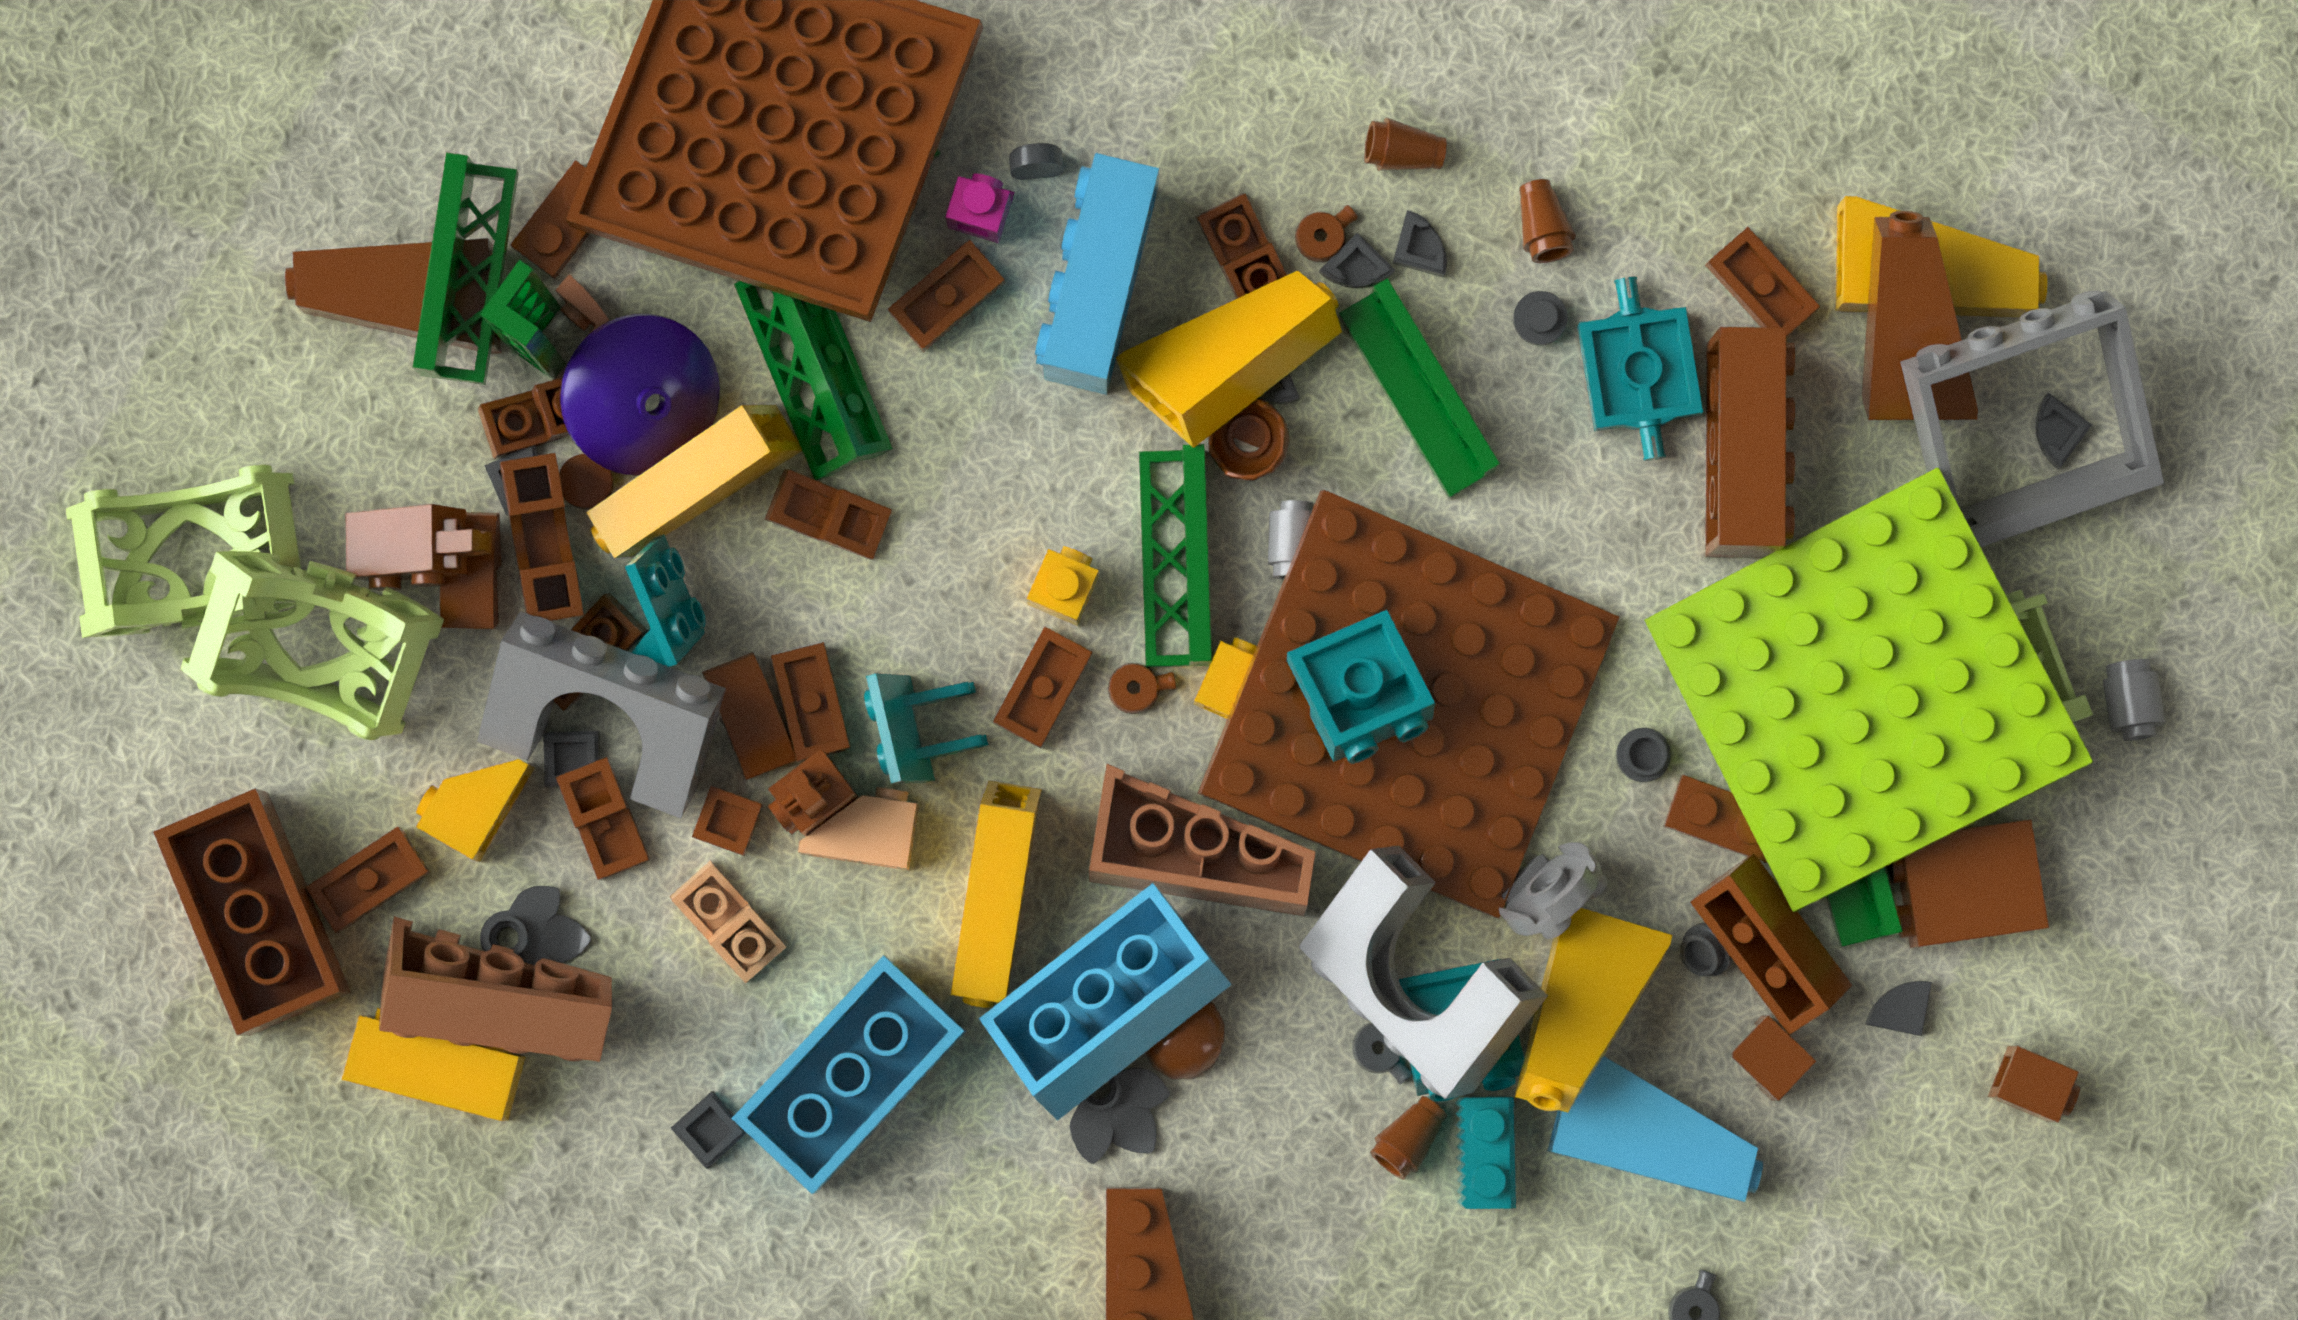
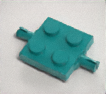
(1640, 369)

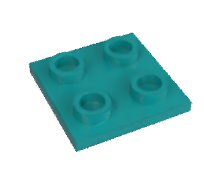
(672, 614)
(901, 753)

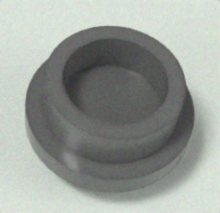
(1540, 318)
(1643, 755)
(1703, 952)

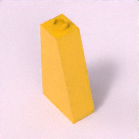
(1981, 273)
(1231, 355)
(693, 478)
(995, 893)
(1591, 988)

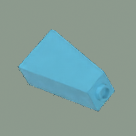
(1649, 1133)

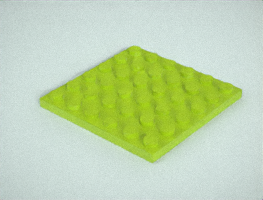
(1867, 690)

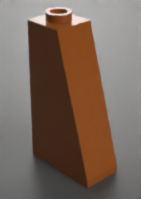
(382, 286)
(1906, 312)

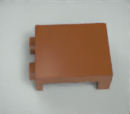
(1971, 886)

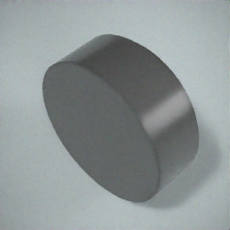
(1036, 161)

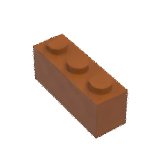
(1771, 944)

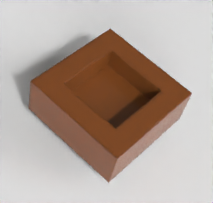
(727, 820)

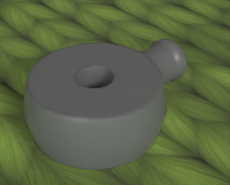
(1374, 1062)
(1697, 1295)

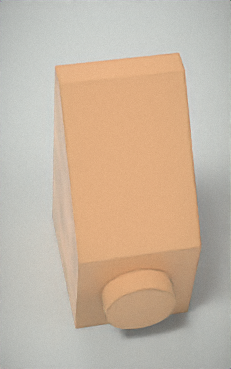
(868, 831)

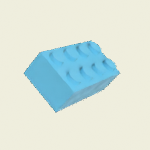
(1100, 273)
(1104, 1002)
(848, 1075)

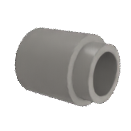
(1285, 534)
(2133, 699)

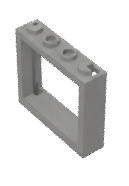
(2071, 491)

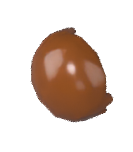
(1259, 426)
(1191, 1046)

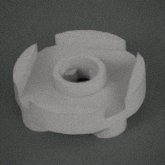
(1552, 891)

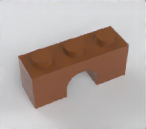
(541, 537)

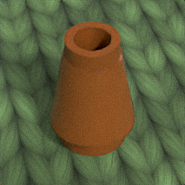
(1402, 147)
(1544, 223)
(1408, 1139)

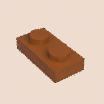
(547, 236)
(1762, 283)
(946, 295)
(1042, 687)
(810, 701)
(1711, 817)
(368, 879)

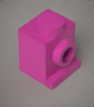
(979, 207)

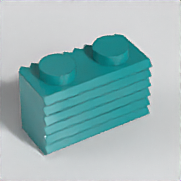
(1486, 1152)

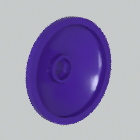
(617, 373)

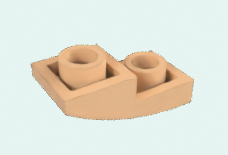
(727, 921)

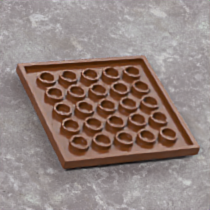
(778, 139)
(1506, 685)

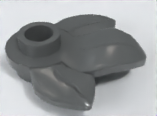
(539, 927)
(1120, 1116)

